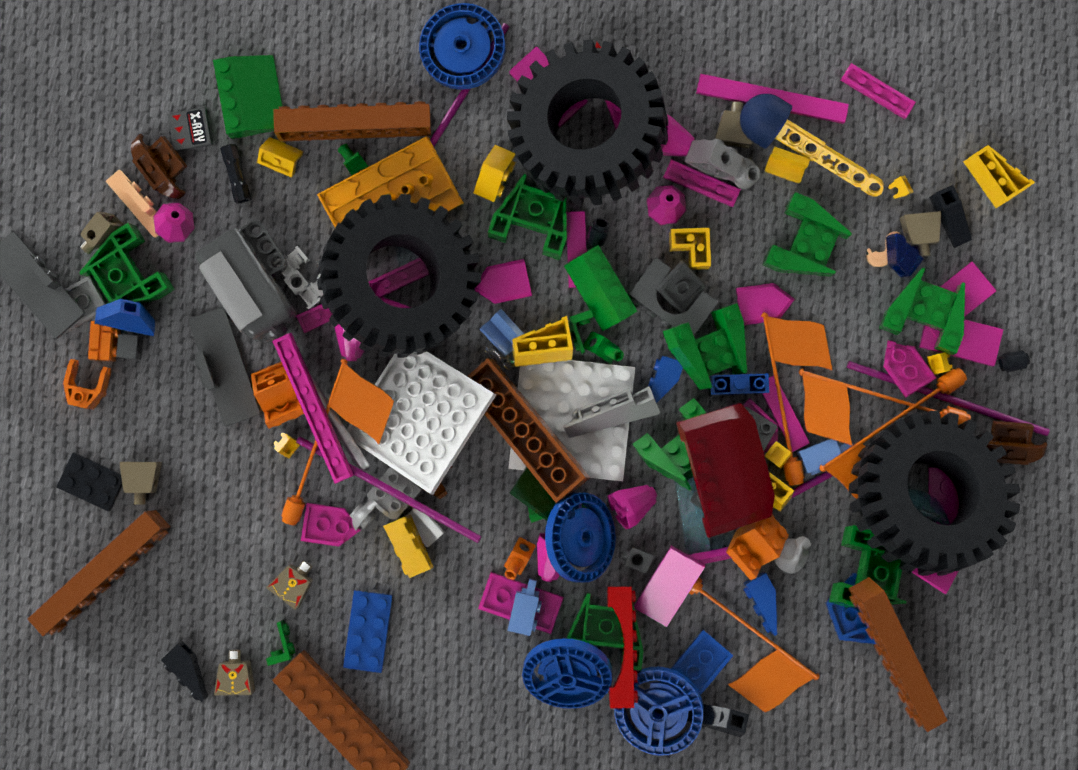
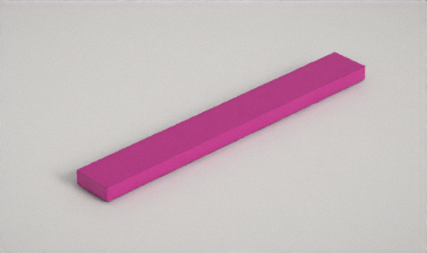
(801, 104)
(381, 286)
(313, 408)

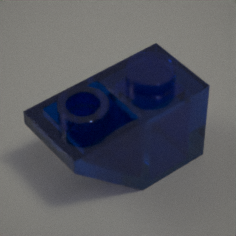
(901, 255)

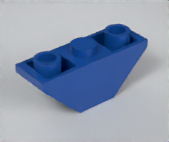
(126, 316)
(739, 384)

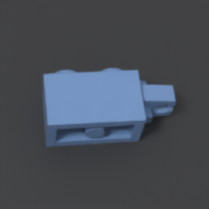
(820, 454)
(524, 609)

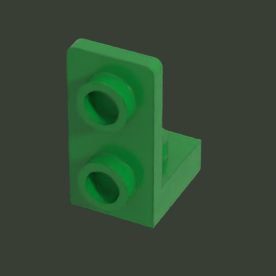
(581, 319)
(278, 656)

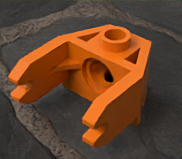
(90, 397)

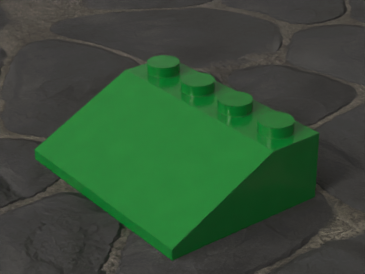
(247, 94)

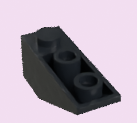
(952, 215)
(185, 666)
(723, 720)

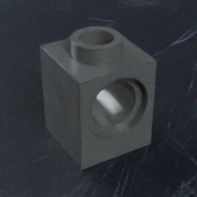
(129, 346)
(645, 563)

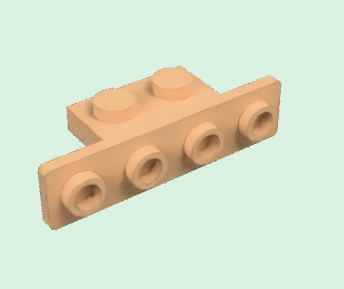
(131, 196)

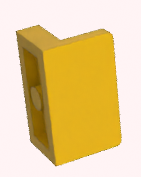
(279, 156)
(786, 164)

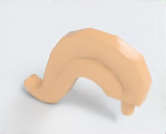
(878, 259)

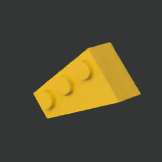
(996, 176)
(544, 346)
(408, 546)

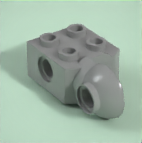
(722, 162)
(383, 501)

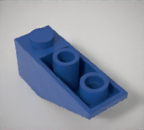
(666, 376)
(764, 597)

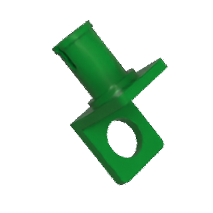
(353, 162)
(604, 348)

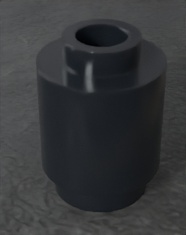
(598, 232)
(1013, 361)

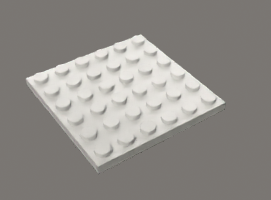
(562, 387)
(429, 418)

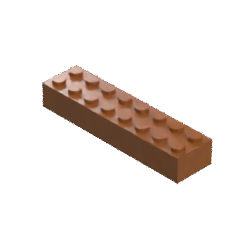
(352, 122)
(529, 434)
(99, 572)
(897, 654)
(338, 716)

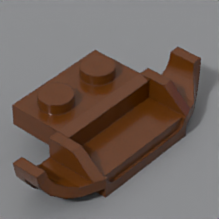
(159, 165)
(1017, 442)

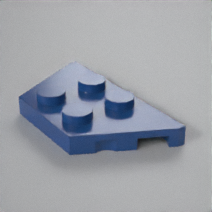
(846, 620)

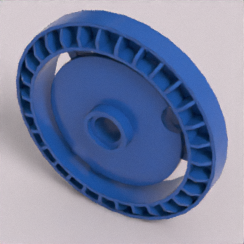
(457, 33)
(580, 539)
(568, 673)
(674, 714)

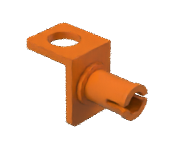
(518, 559)

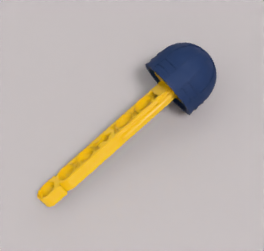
(767, 119)

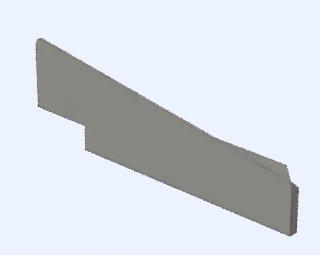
(612, 411)

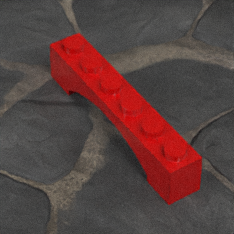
(622, 692)

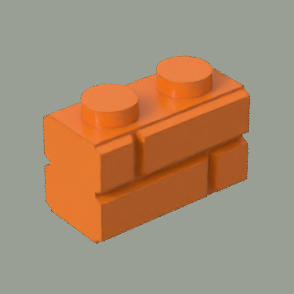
(103, 342)

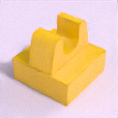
(903, 186)
(939, 363)
(286, 446)
(778, 454)

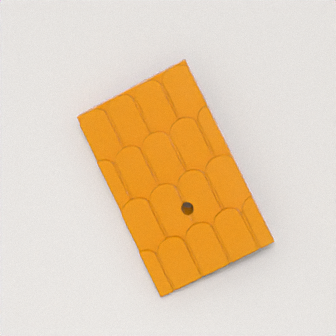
(414, 165)

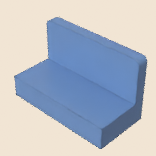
(501, 331)

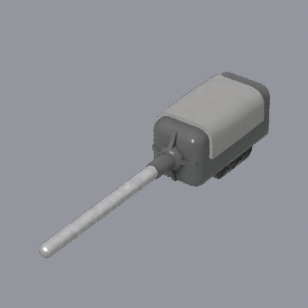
(255, 302)

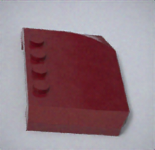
(728, 468)

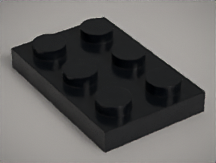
(90, 481)

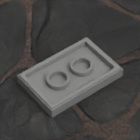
(87, 297)

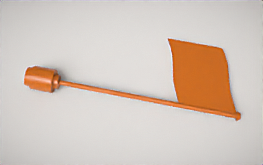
(796, 345)
(356, 403)
(829, 406)
(842, 465)
(771, 677)

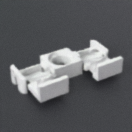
(293, 262)

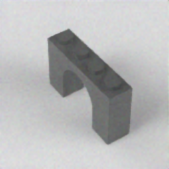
(645, 295)

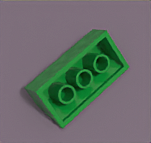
(600, 288)

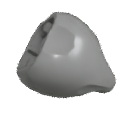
(794, 555)

